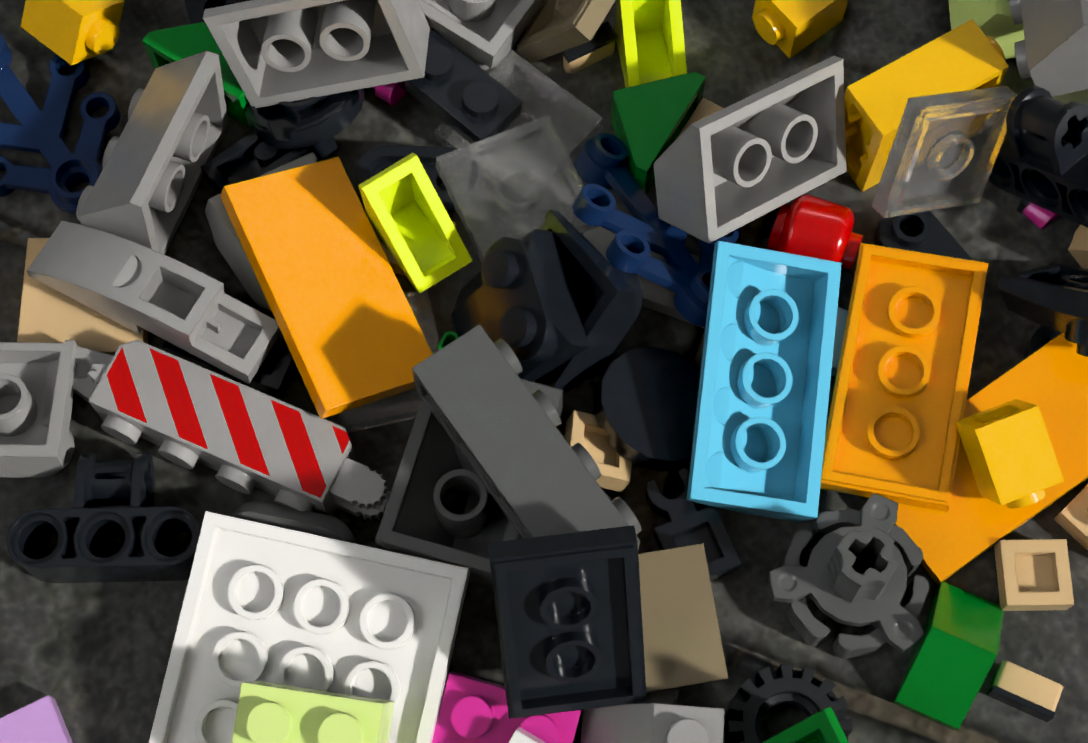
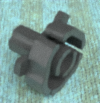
(884, 555)

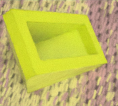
(650, 40)
(413, 223)

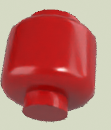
(816, 230)

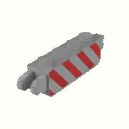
(229, 429)

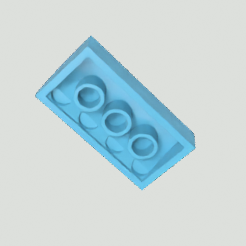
(764, 382)

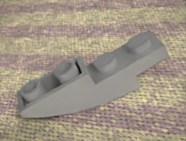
(156, 295)

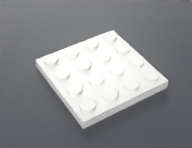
(307, 617)

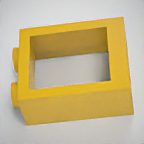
(875, 104)

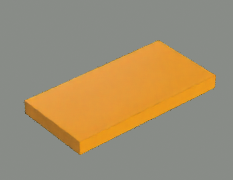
(328, 284)
(903, 376)
(1058, 384)

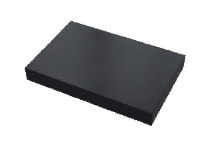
(569, 621)

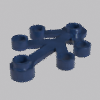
(44, 132)
(603, 167)

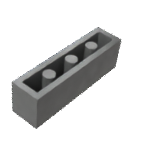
(515, 440)

